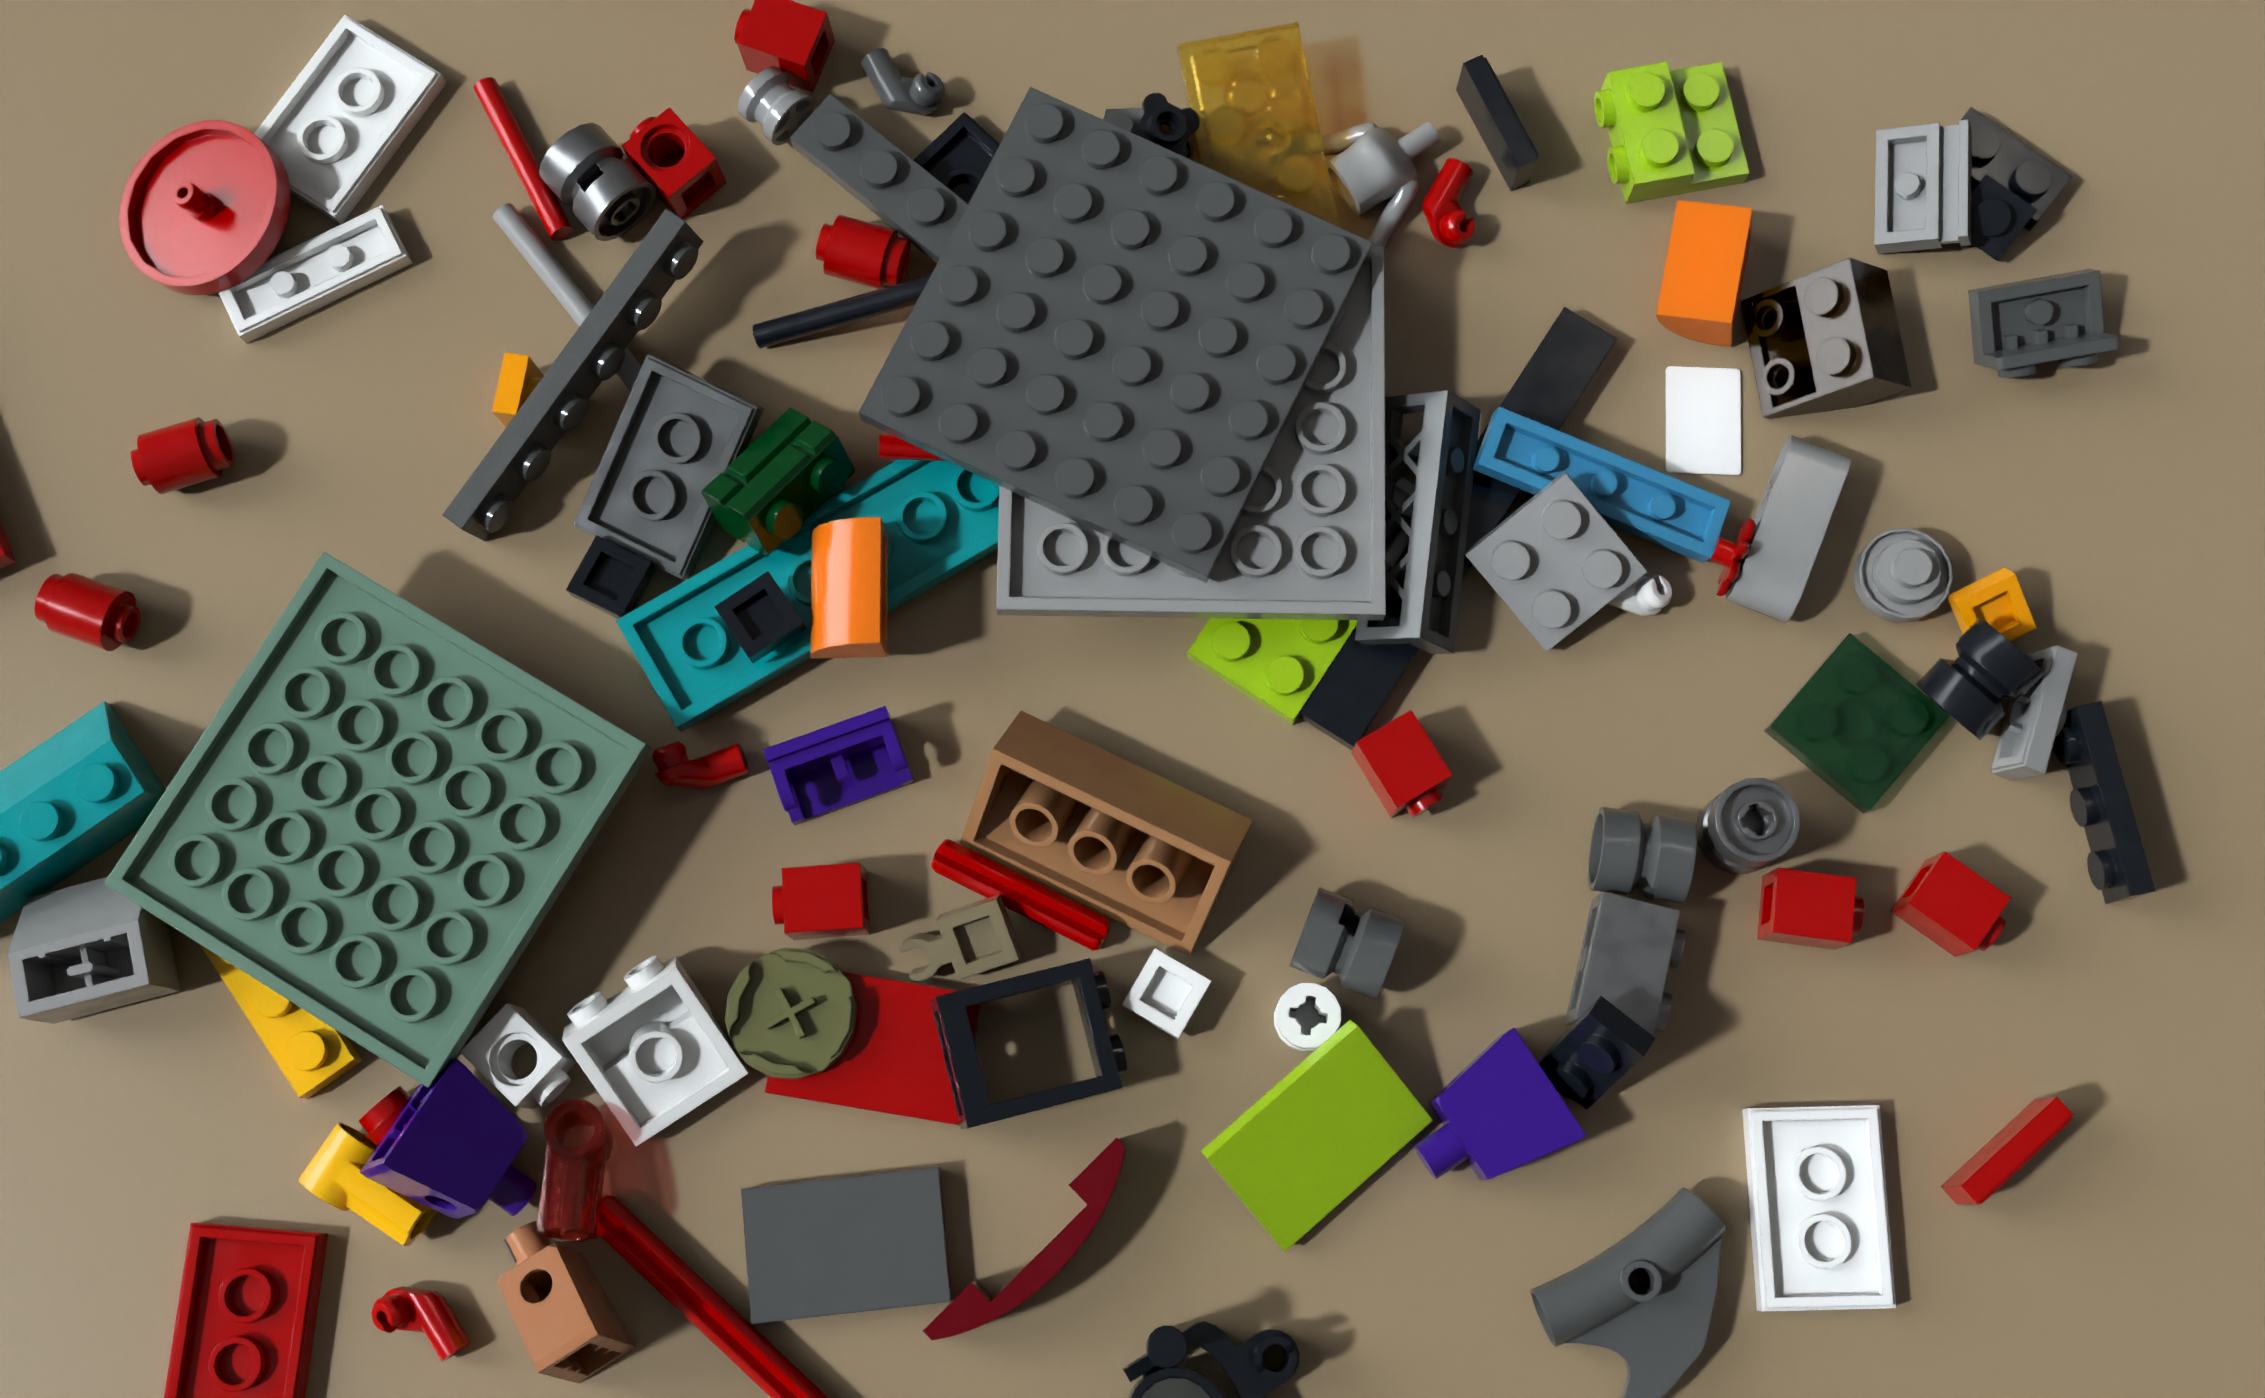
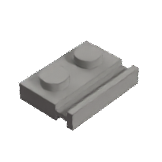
(1923, 187)

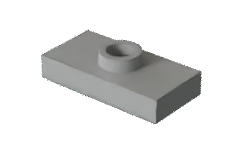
(2035, 717)

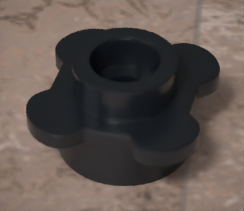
(1180, 121)

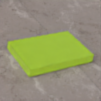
(1317, 1135)

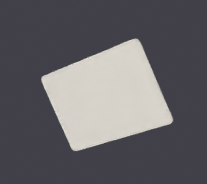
(1703, 420)

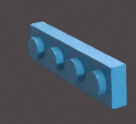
(1619, 488)

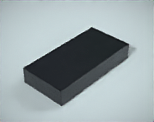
(1497, 122)

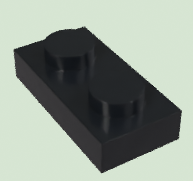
(2013, 165)
(1595, 1053)

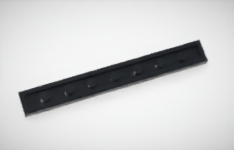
(1544, 393)

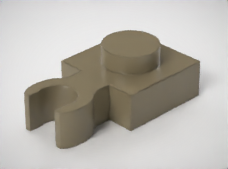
(970, 938)

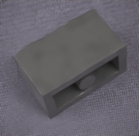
(1627, 960)

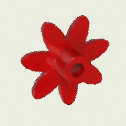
(1730, 554)

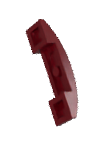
(977, 1307)

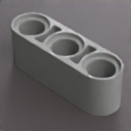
(1789, 528)

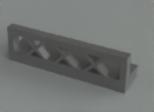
(1439, 509)

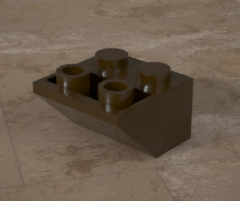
(1826, 341)

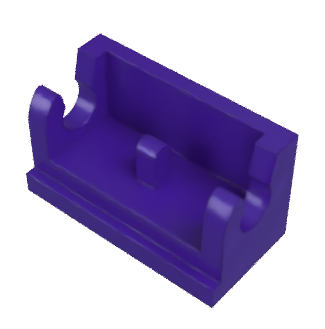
(838, 765)

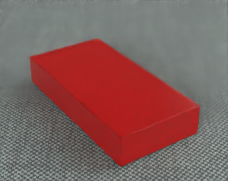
(2007, 1151)

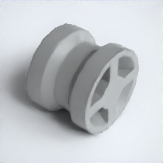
(775, 105)

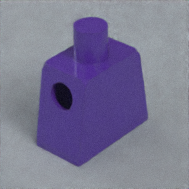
(1498, 1114)
(454, 1149)

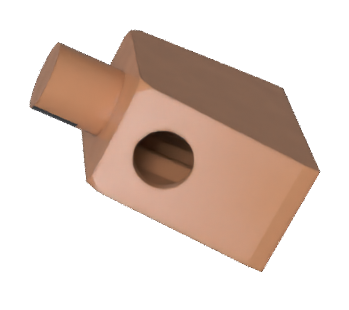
(560, 1308)

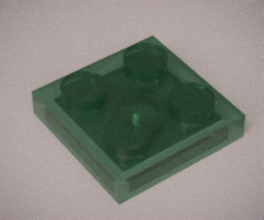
(1857, 723)

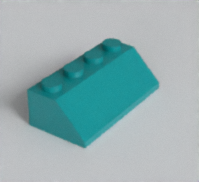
(70, 804)

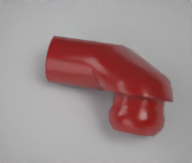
(1443, 209)
(701, 772)
(421, 1312)

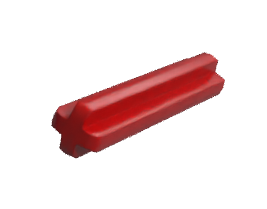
(1021, 894)

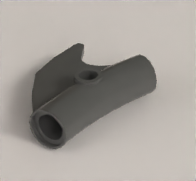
(1662, 1322)

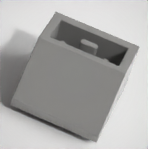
(87, 954)

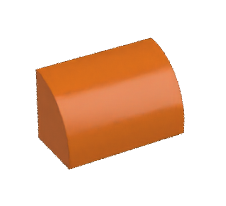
(1705, 271)
(849, 589)

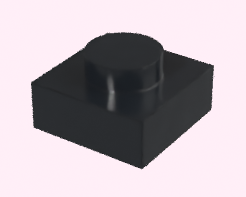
(1996, 216)
(611, 578)
(760, 617)

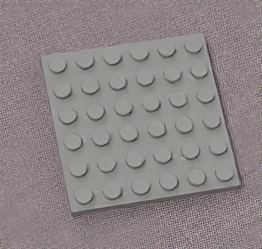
(1303, 541)

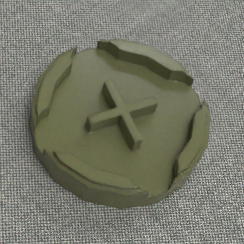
(791, 1013)

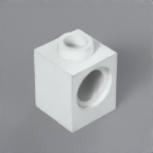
(494, 1048)

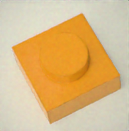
(515, 384)
(1997, 602)

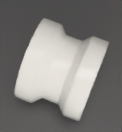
(1304, 1027)

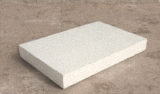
(348, 116)
(1818, 1208)

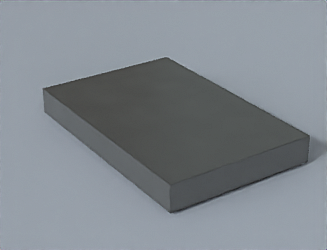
(659, 459)
(846, 1245)

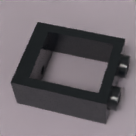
(962, 1058)

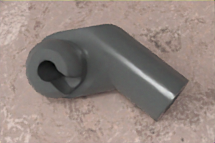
(900, 93)

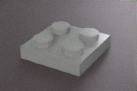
(1555, 561)

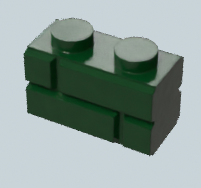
(779, 481)

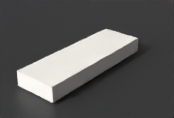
(316, 274)

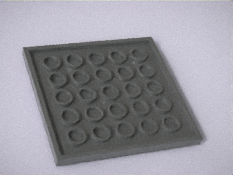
(1116, 333)

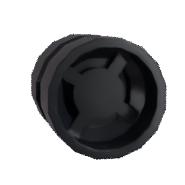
(1980, 678)

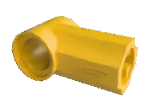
(337, 1180)

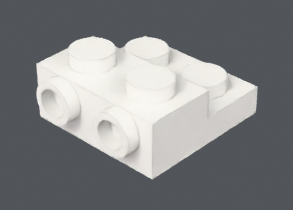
(652, 1048)

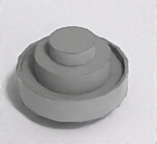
(1902, 575)

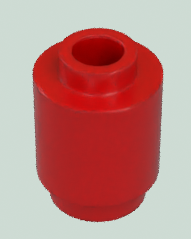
(863, 252)
(182, 455)
(87, 610)

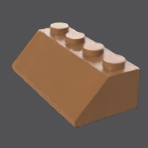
(1104, 831)

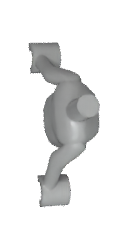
(1377, 168)

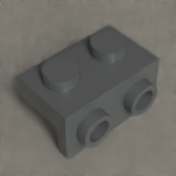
(2039, 323)

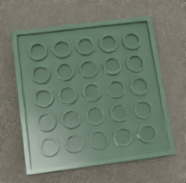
(378, 819)

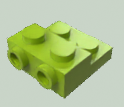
(1670, 130)

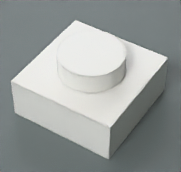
(1166, 993)

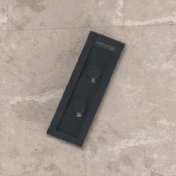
(2102, 805)

